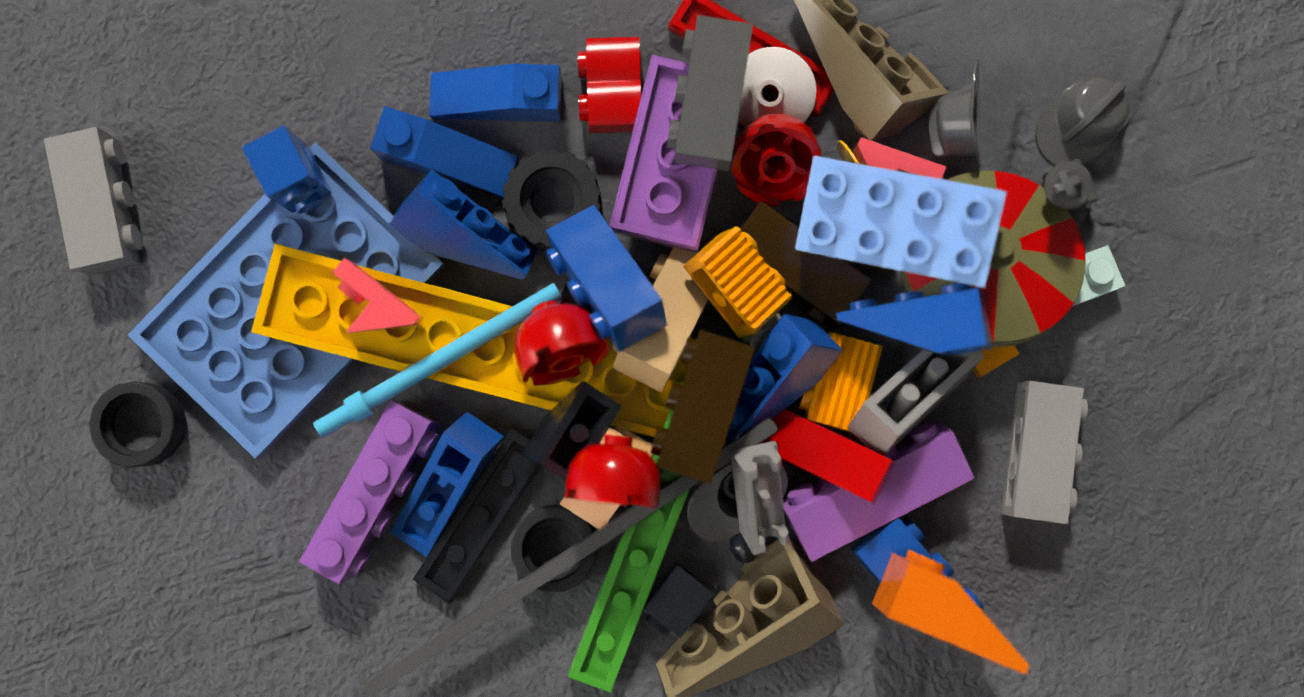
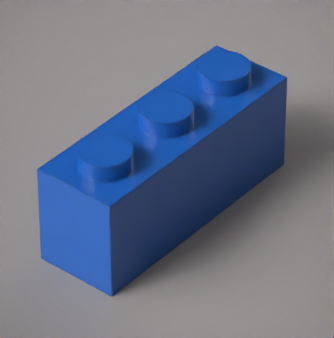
(605, 279)

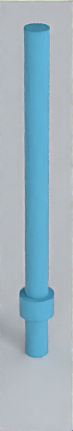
(361, 405)

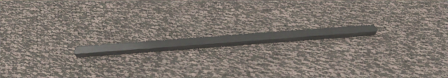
(553, 568)

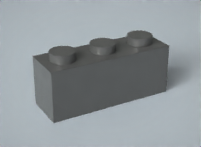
(710, 92)

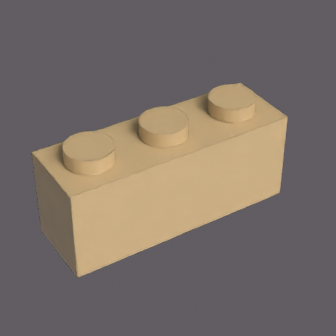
(683, 301)

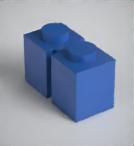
(287, 170)

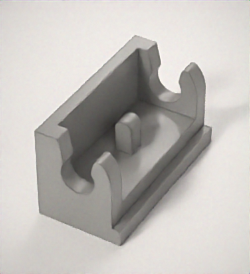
(759, 494)

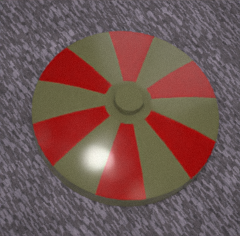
(1033, 264)

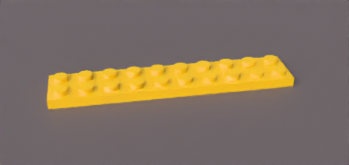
(308, 309)

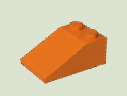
(927, 600)

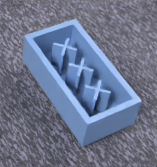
(900, 221)

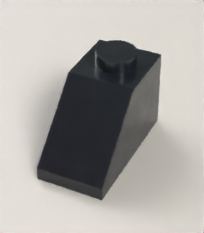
(570, 427)

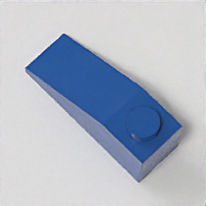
(498, 93)
(454, 156)
(446, 482)

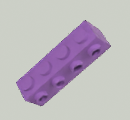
(924, 468)
(369, 492)

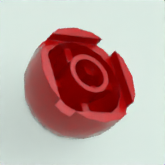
(774, 159)
(556, 342)
(614, 474)

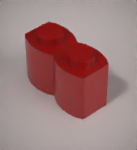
(612, 84)

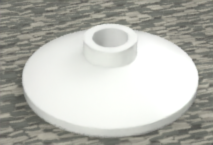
(786, 72)

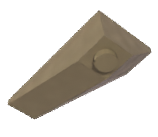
(868, 76)
(762, 619)

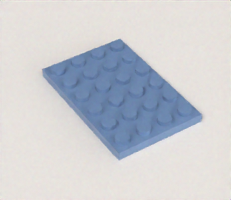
(206, 320)

